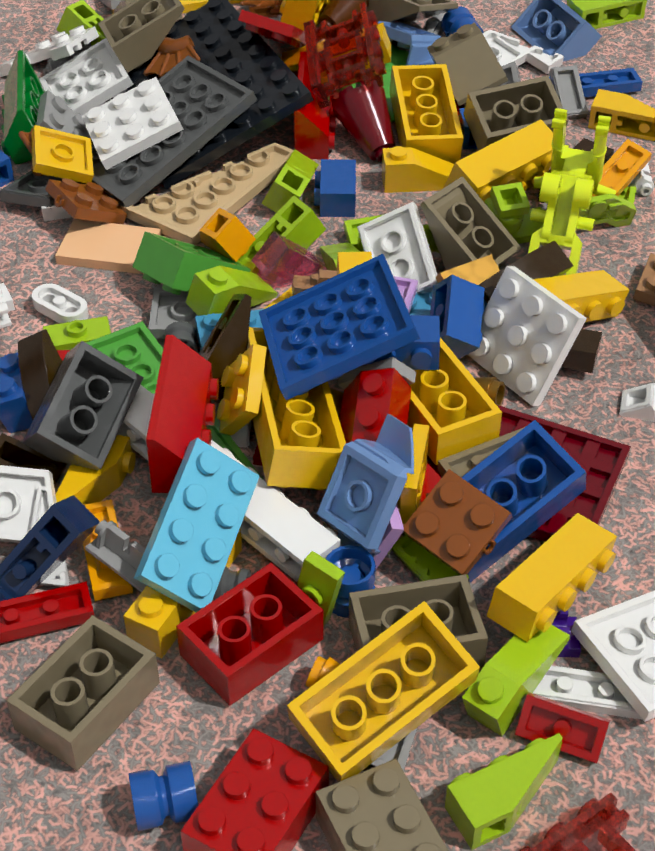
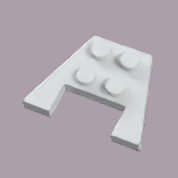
(60, 46)
(509, 50)
(23, 501)

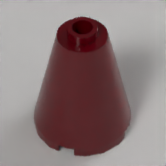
(365, 117)

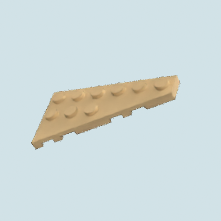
(195, 200)

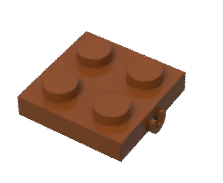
(85, 201)
(457, 523)

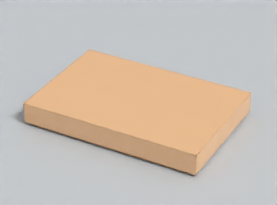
(102, 245)

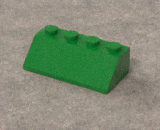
(20, 107)

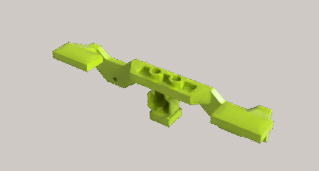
(513, 210)

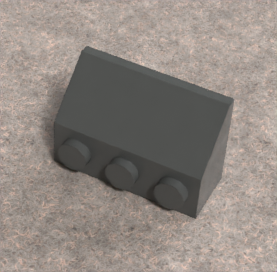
(83, 408)

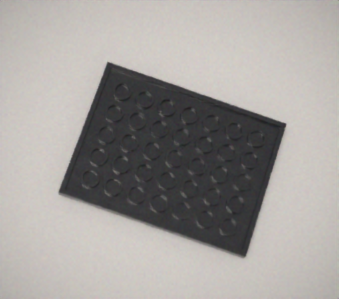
(244, 58)

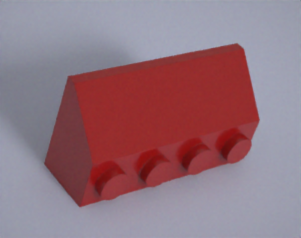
(313, 126)
(370, 400)
(179, 410)

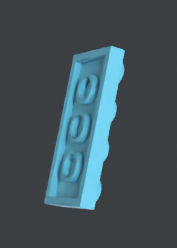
(197, 526)

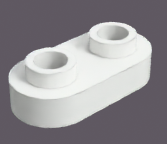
(59, 303)

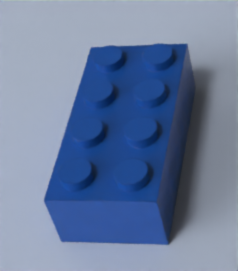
(531, 481)

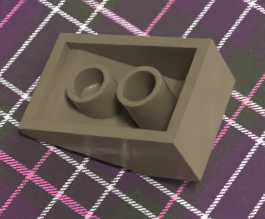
(409, 10)
(140, 29)
(468, 60)
(466, 227)

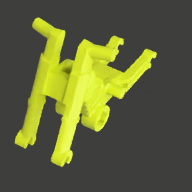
(569, 189)

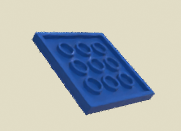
(336, 327)

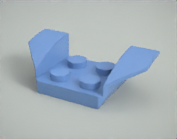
(413, 39)
(368, 485)

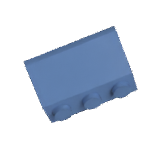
(556, 29)

